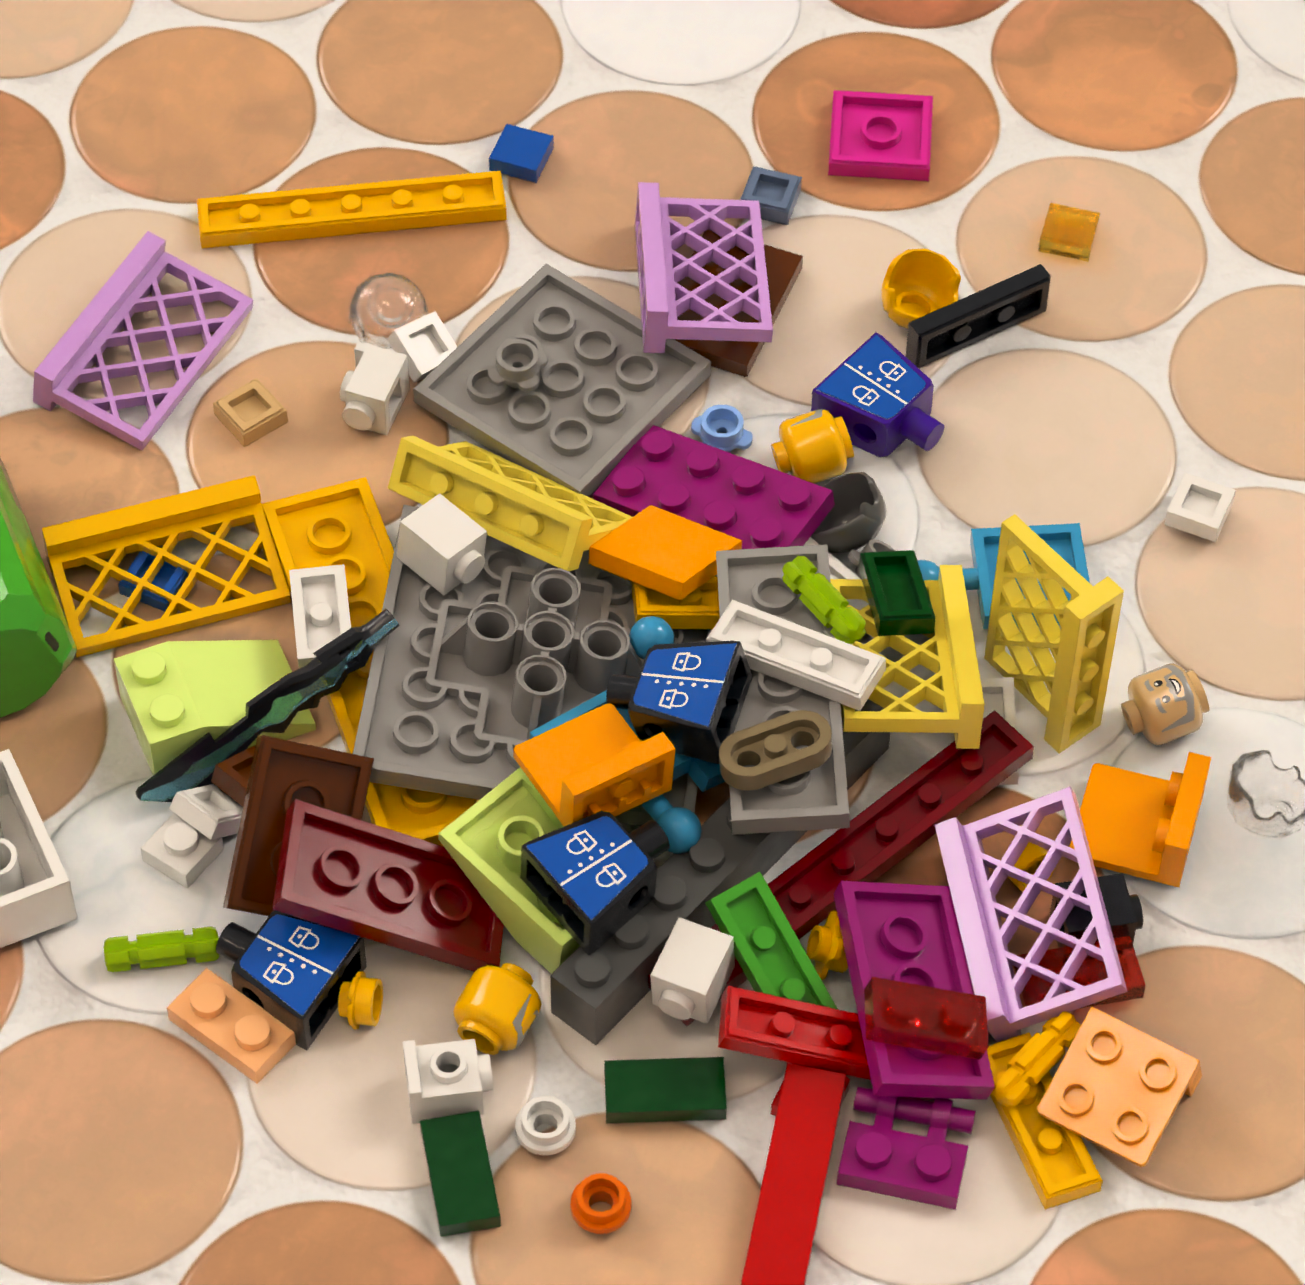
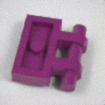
(902, 1162)

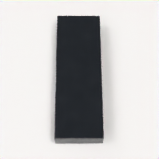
(978, 316)

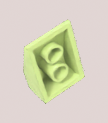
(196, 688)
(488, 850)

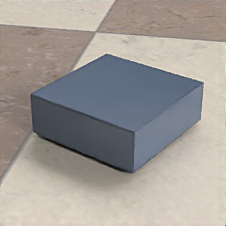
(775, 192)

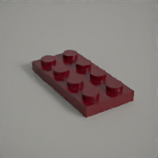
(383, 888)

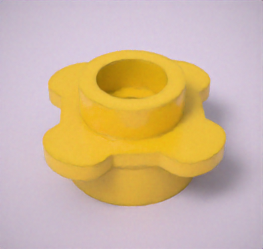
(827, 947)

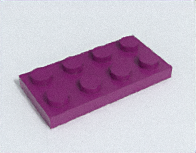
(716, 491)
(910, 938)

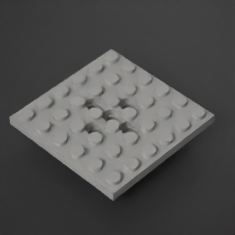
(491, 666)

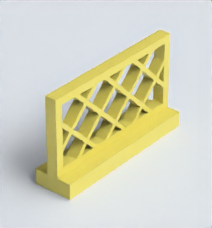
(505, 499)
(1080, 647)
(948, 653)

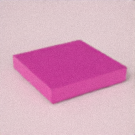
(880, 135)

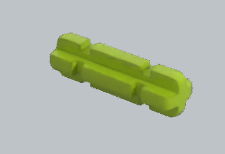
(823, 600)
(161, 949)

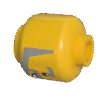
(813, 446)
(497, 1008)

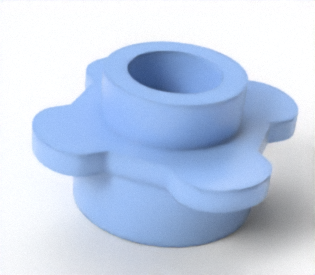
(722, 428)

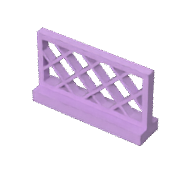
(663, 267)
(100, 329)
(980, 921)

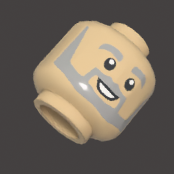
(1165, 704)

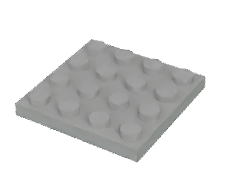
(590, 395)

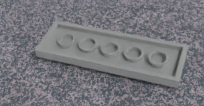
(820, 795)

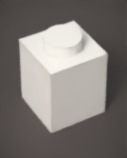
(442, 544)
(692, 971)

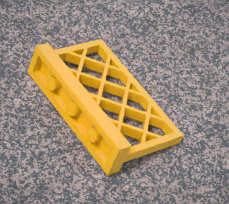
(156, 524)

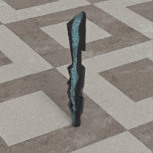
(271, 709)

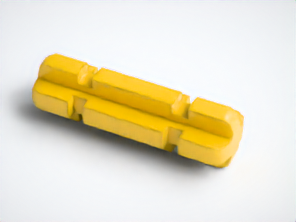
(1035, 1059)

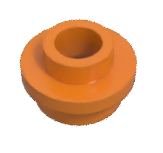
(600, 1188)

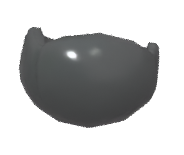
(856, 513)

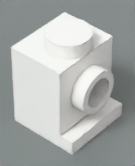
(375, 388)
(445, 1078)

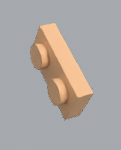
(231, 1025)

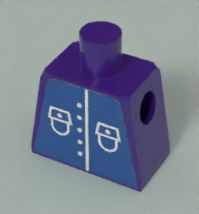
(880, 399)

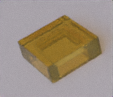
(1069, 232)

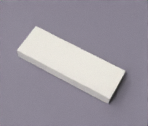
(801, 655)

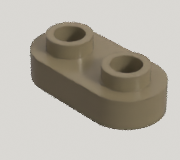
(773, 750)

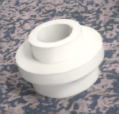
(545, 1111)

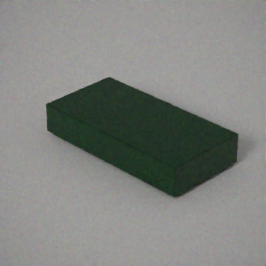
(896, 593)
(665, 1090)
(460, 1173)

